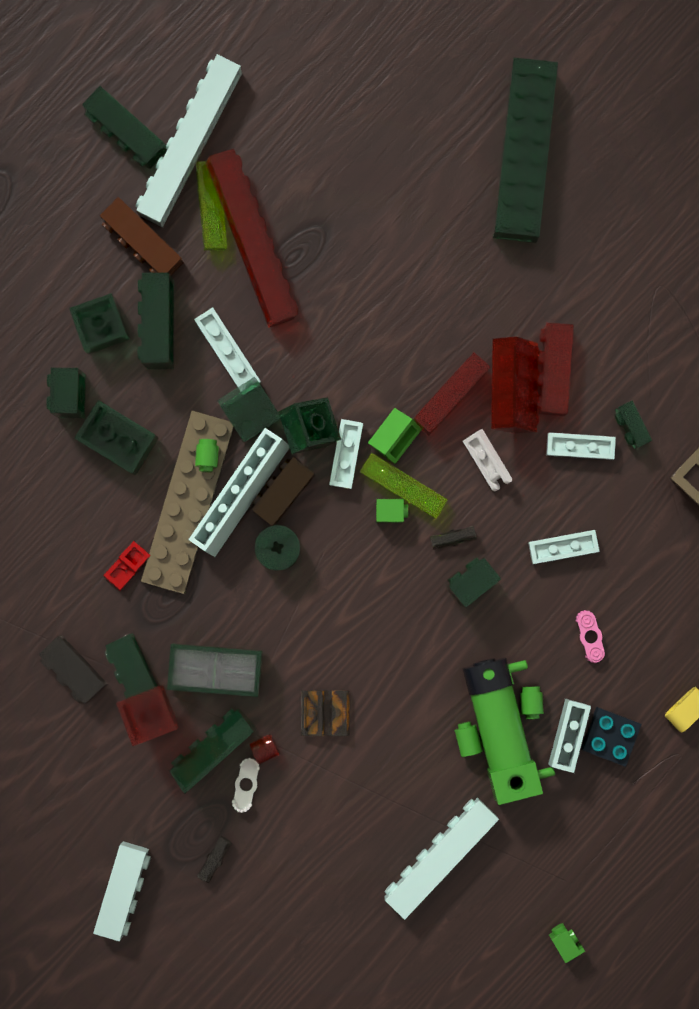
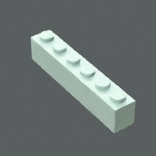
(239, 492)
(440, 858)

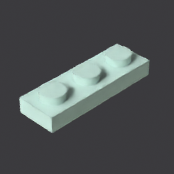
(580, 446)
(346, 454)
(563, 547)

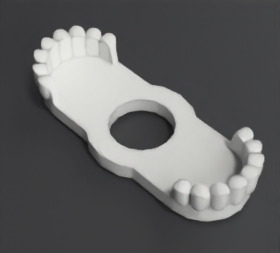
(243, 799)

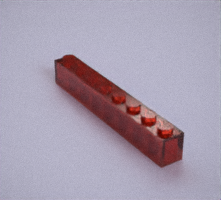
(251, 237)

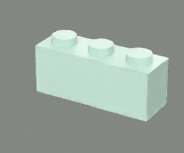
(569, 735)

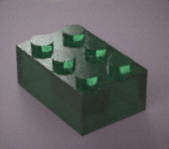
(116, 437)

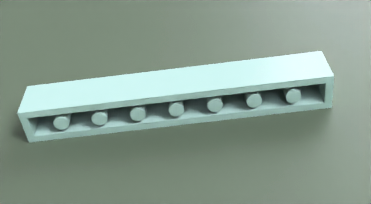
(189, 140)

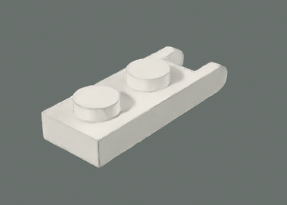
(487, 459)

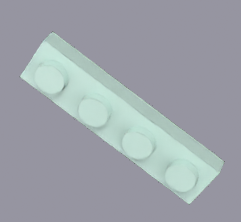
(225, 347)

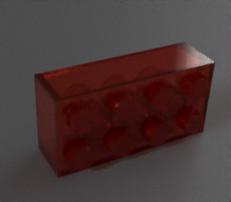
(515, 385)

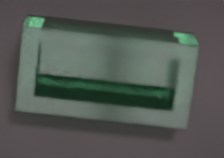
(629, 418)

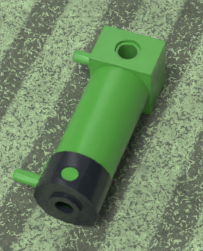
(502, 730)

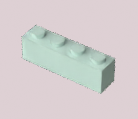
(121, 891)

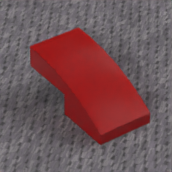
(126, 566)

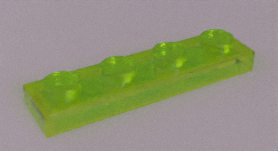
(211, 211)
(403, 485)

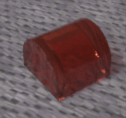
(264, 749)

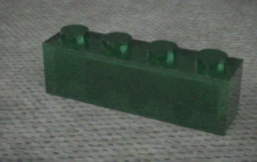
(125, 127)
(130, 666)

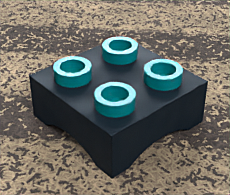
(611, 736)

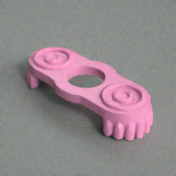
(586, 622)

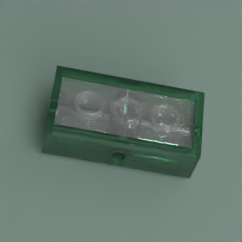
(215, 670)

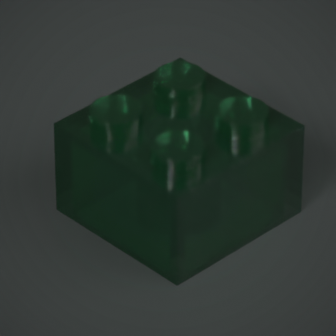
(99, 323)
(66, 392)
(249, 409)
(309, 425)
(472, 582)

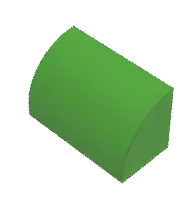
(395, 435)

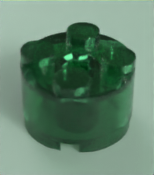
(265, 544)

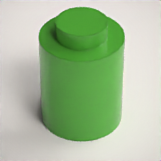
(468, 739)

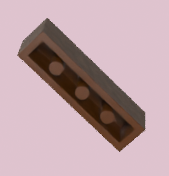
(140, 237)

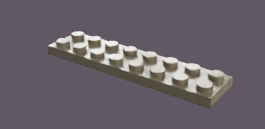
(185, 506)

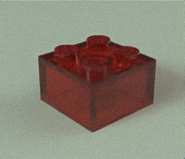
(147, 715)

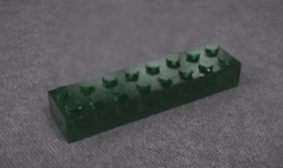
(525, 150)

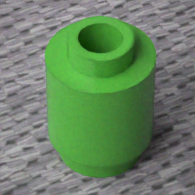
(207, 455)
(531, 702)

